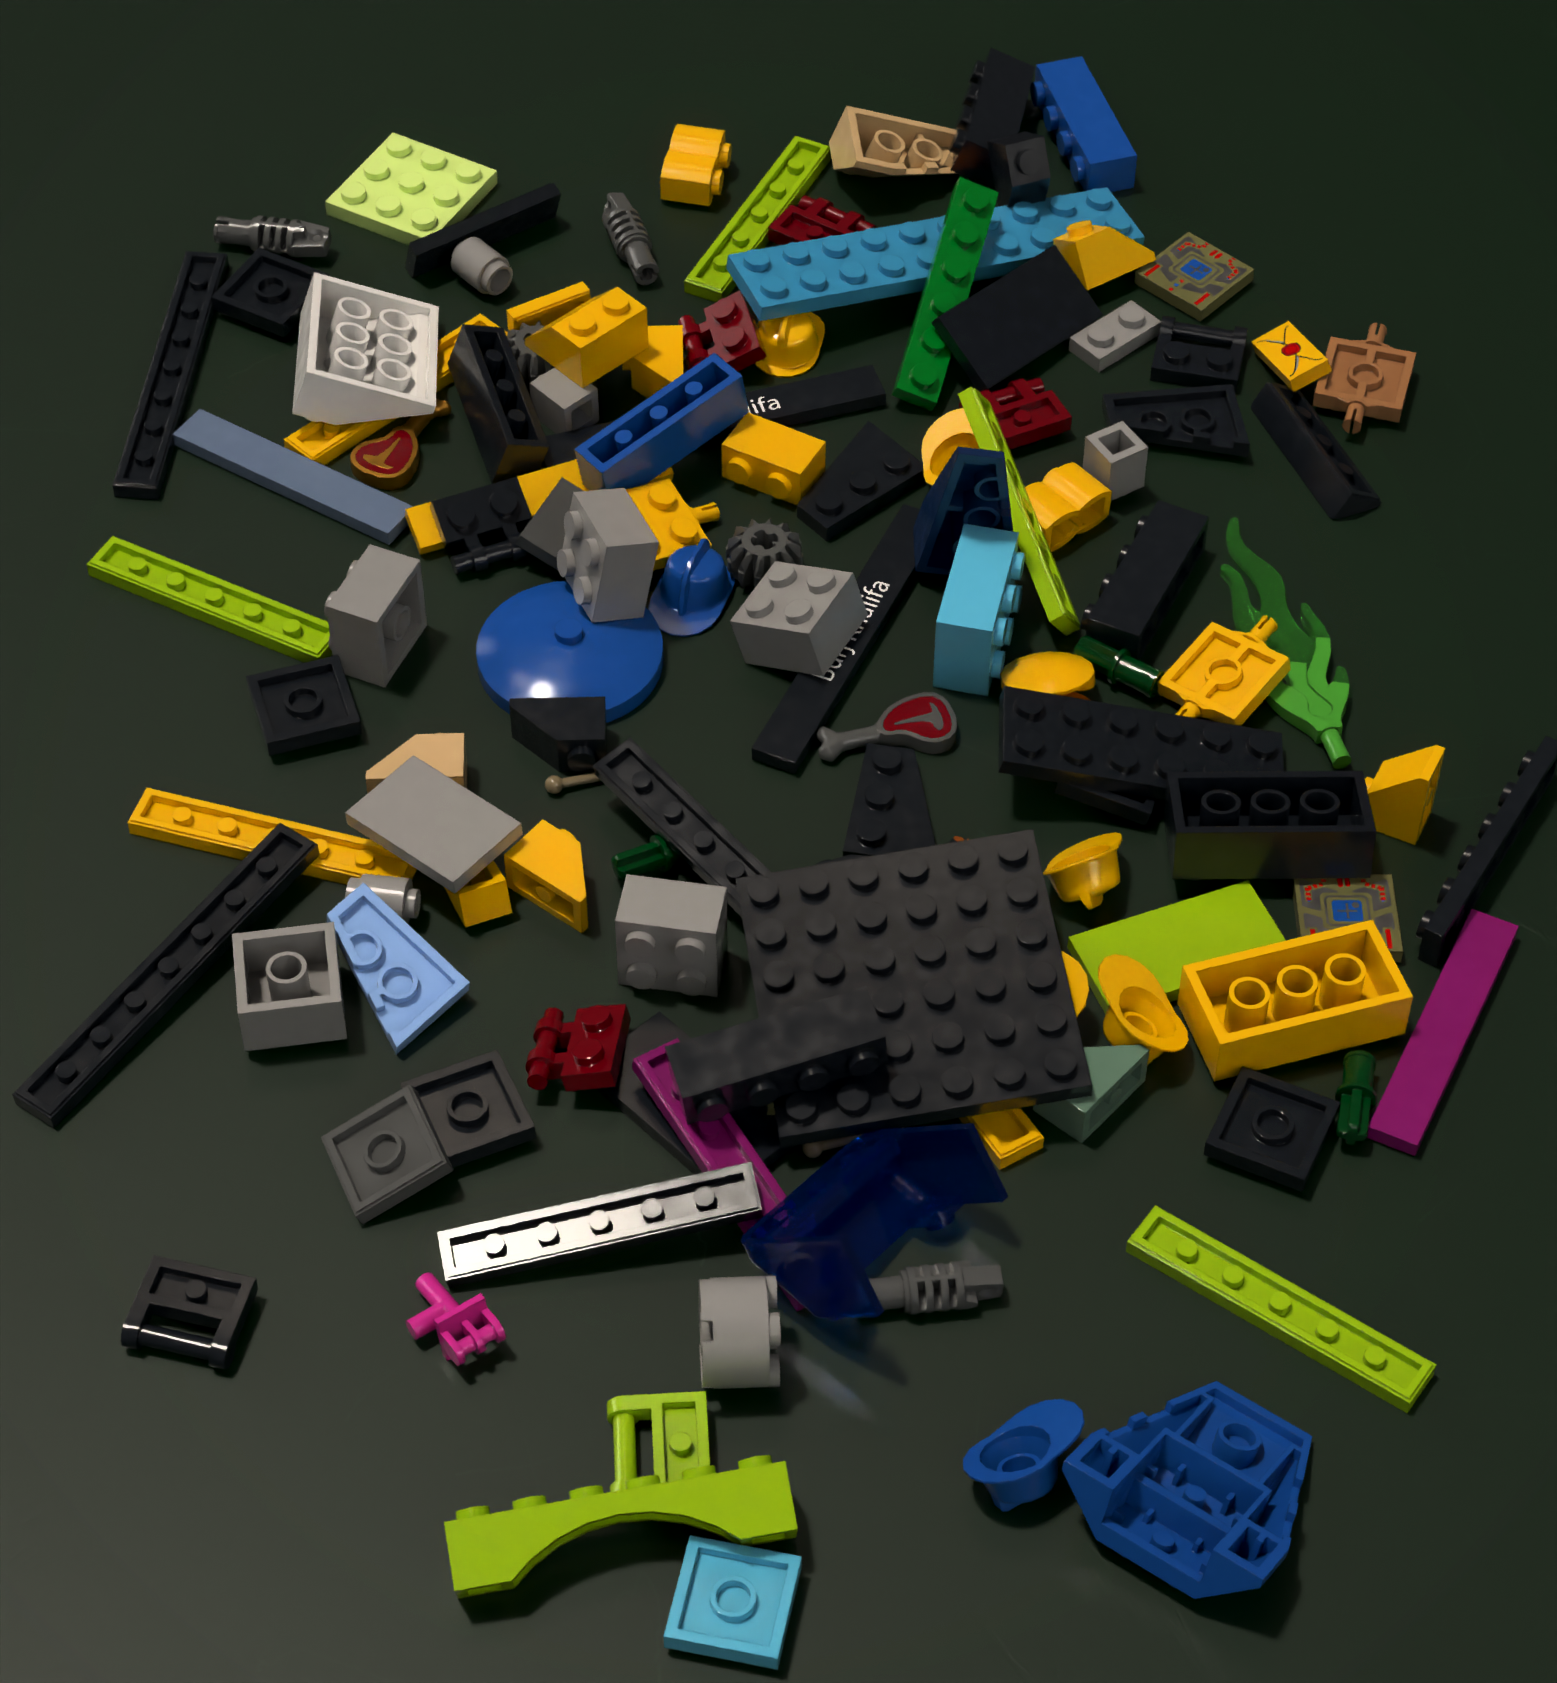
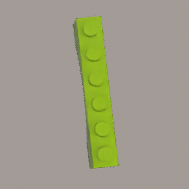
(502, 1547)

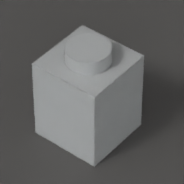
(563, 403)
(1116, 459)

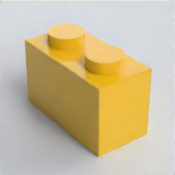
(773, 458)

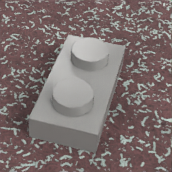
(1114, 336)

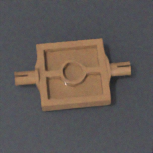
(1365, 379)

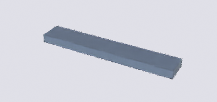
(293, 476)

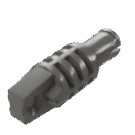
(274, 235)
(630, 238)
(939, 1287)

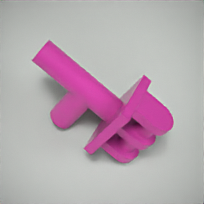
(458, 1327)

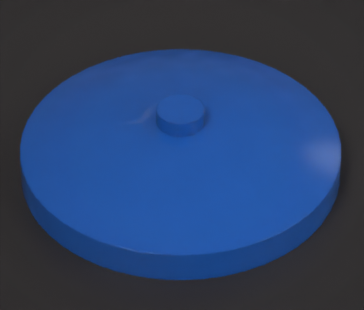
(550, 649)

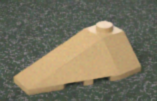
(889, 145)

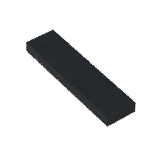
(488, 226)

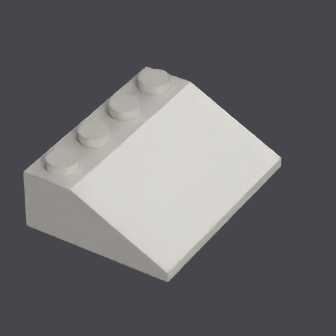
(364, 354)

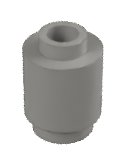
(481, 266)
(394, 891)

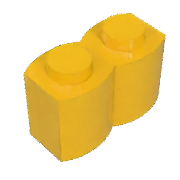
(694, 165)
(1068, 503)

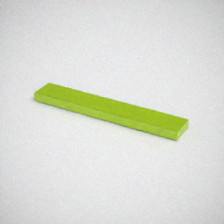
(748, 229)
(1024, 519)
(211, 600)
(1281, 1309)

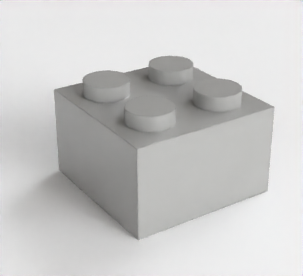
(607, 554)
(376, 614)
(799, 618)
(671, 935)
(289, 986)

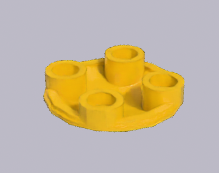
(1049, 673)

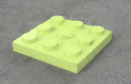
(410, 190)

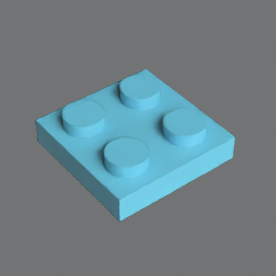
(733, 1602)

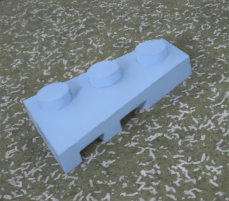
(394, 966)

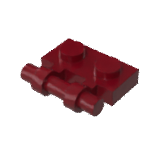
(813, 221)
(732, 330)
(1027, 412)
(592, 1043)

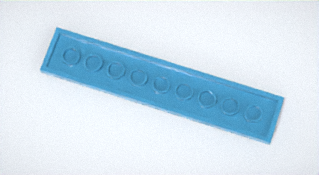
(899, 256)

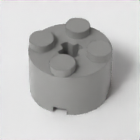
(738, 1332)

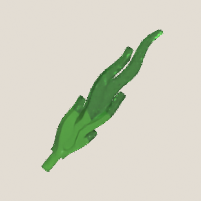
(1306, 697)

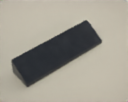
(1313, 451)

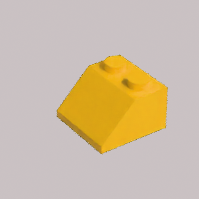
(593, 337)

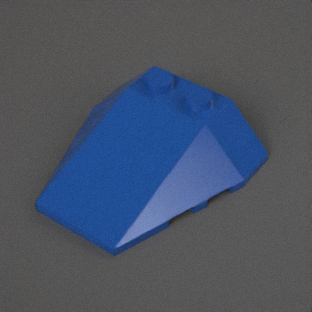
(1195, 1490)

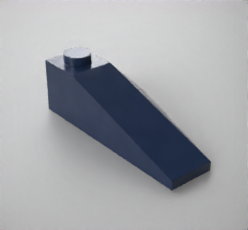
(967, 491)

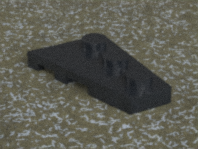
(1182, 417)
(859, 482)
(888, 804)

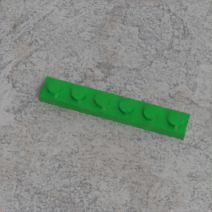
(945, 287)

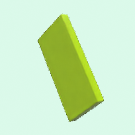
(1179, 935)

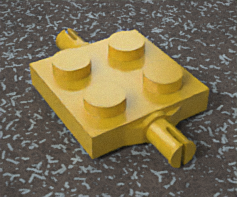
(671, 518)
(1225, 673)

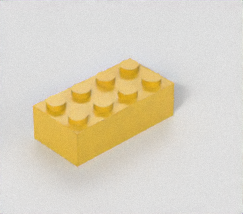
(1294, 999)

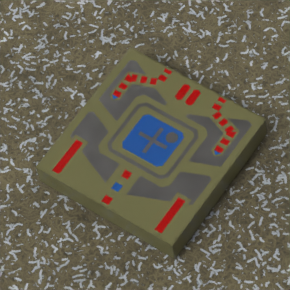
(1194, 276)
(1340, 902)

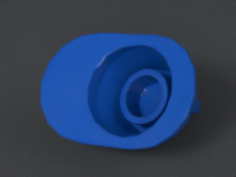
(691, 590)
(1023, 1454)

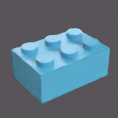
(977, 609)

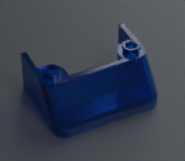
(861, 1205)

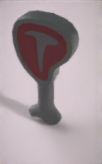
(917, 721)

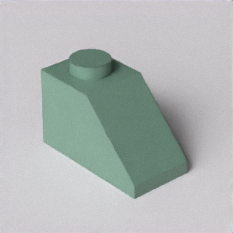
(1114, 1077)

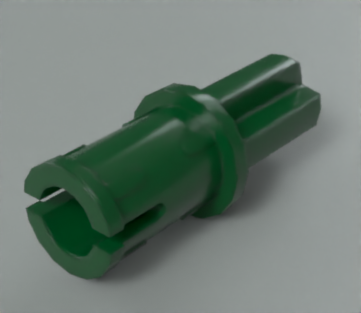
(1119, 666)
(645, 859)
(1356, 1096)

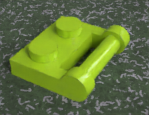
(677, 1433)

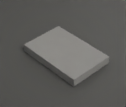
(434, 824)

